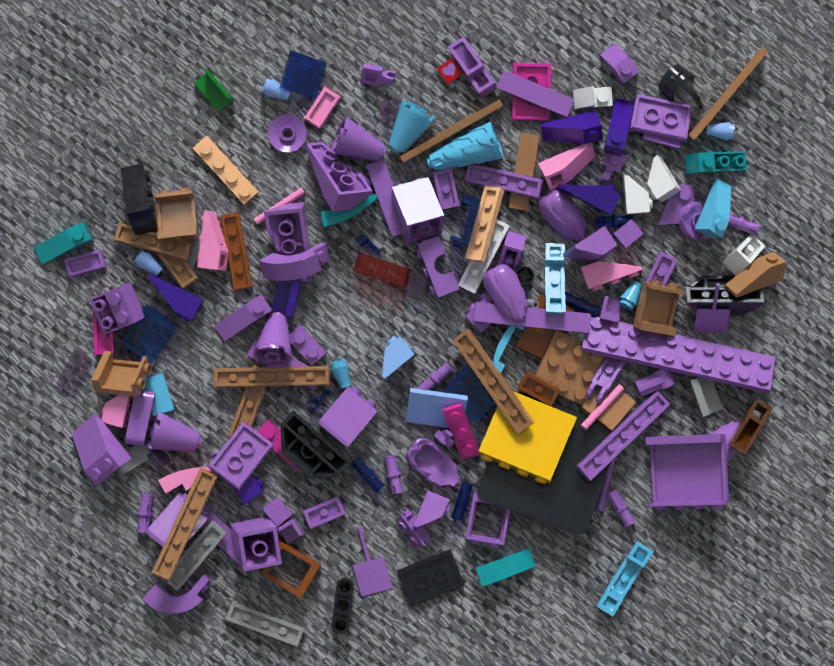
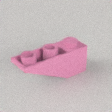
(566, 165)
(213, 248)
(603, 272)

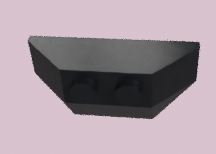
(701, 295)
(309, 449)

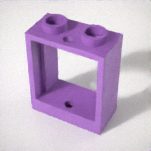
(476, 539)

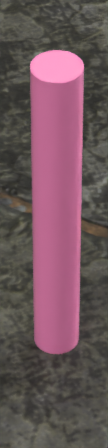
(291, 198)
(602, 407)

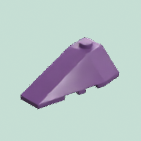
(338, 183)
(289, 230)

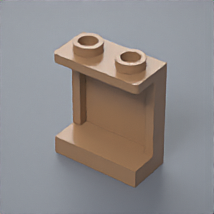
(176, 215)
(657, 307)
(120, 376)

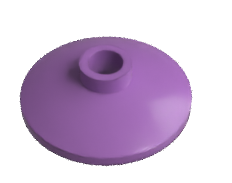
(280, 126)

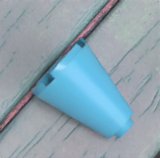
(409, 126)

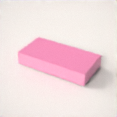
(322, 107)

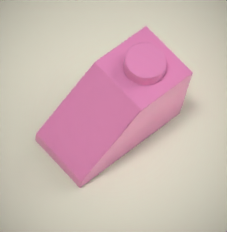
(117, 411)

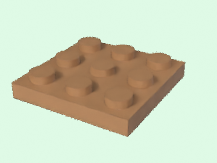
(569, 366)

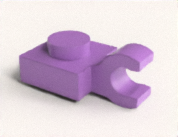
(373, 75)
(613, 164)
(444, 437)

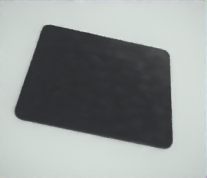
(568, 498)

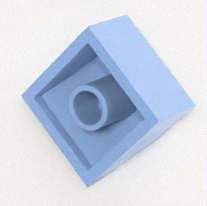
(395, 355)

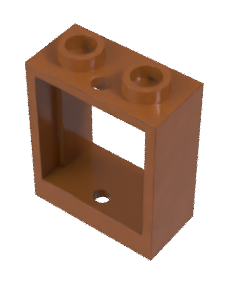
(308, 577)

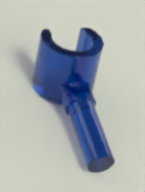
(363, 240)
(317, 400)

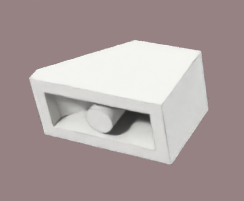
(661, 181)
(635, 197)
(743, 254)

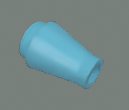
(631, 296)
(340, 372)

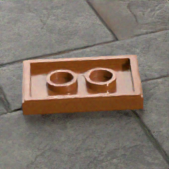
(537, 339)

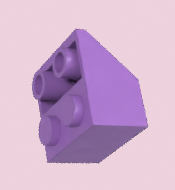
(117, 308)

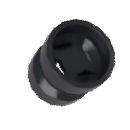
(525, 275)

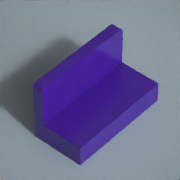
(287, 296)

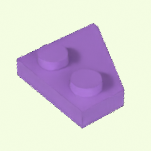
(676, 204)

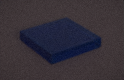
(302, 75)

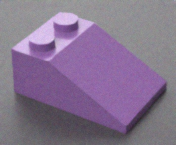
(99, 450)

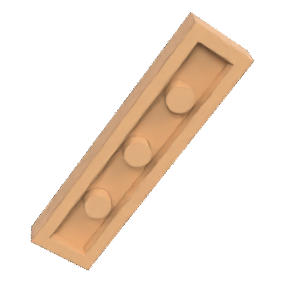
(225, 170)
(484, 224)

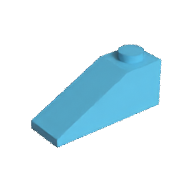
(716, 211)

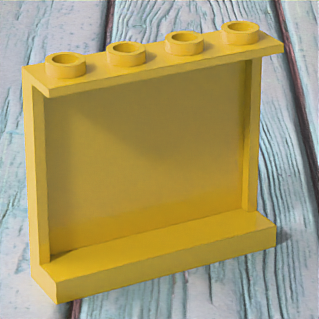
(535, 449)

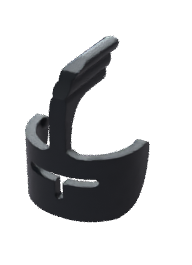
(667, 80)

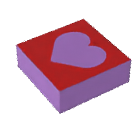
(450, 71)

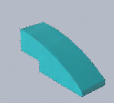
(334, 218)
(505, 567)

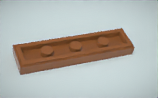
(237, 251)

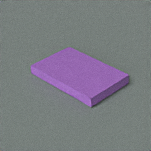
(661, 118)
(240, 455)

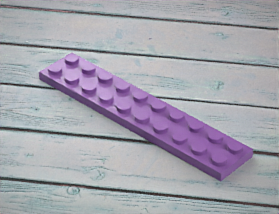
(680, 354)

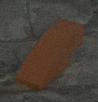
(750, 426)

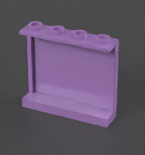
(689, 471)

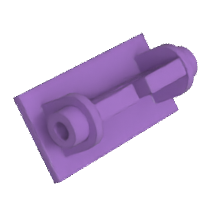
(417, 538)

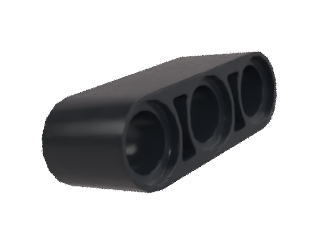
(342, 614)

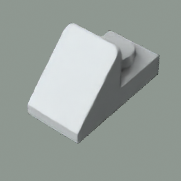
(592, 97)

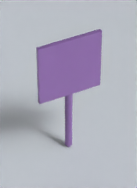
(712, 319)
(373, 574)

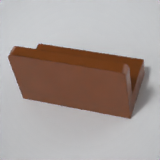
(539, 388)

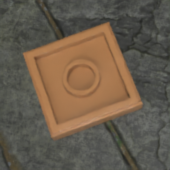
(614, 413)

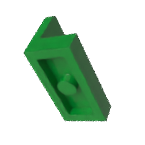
(213, 91)

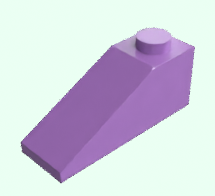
(243, 317)

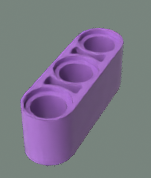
(140, 418)

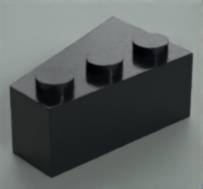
(138, 199)

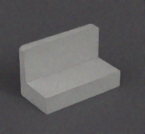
(705, 396)

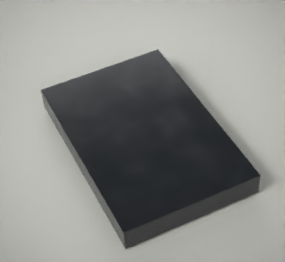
(430, 577)

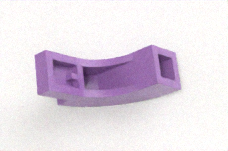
(294, 267)
(169, 603)

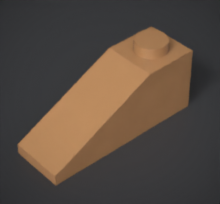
(759, 274)

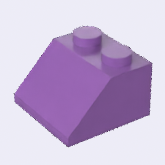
(594, 247)

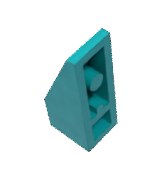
(64, 243)

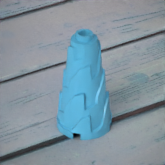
(475, 147)

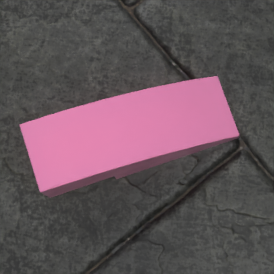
(181, 477)

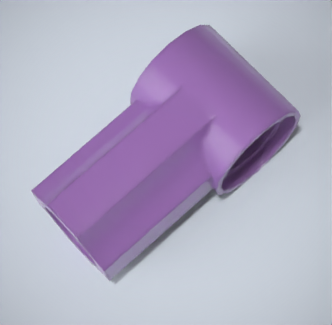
(658, 380)

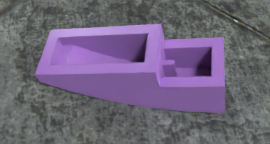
(472, 67)

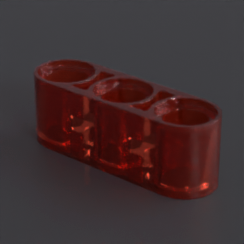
(382, 270)

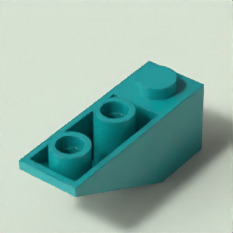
(715, 162)

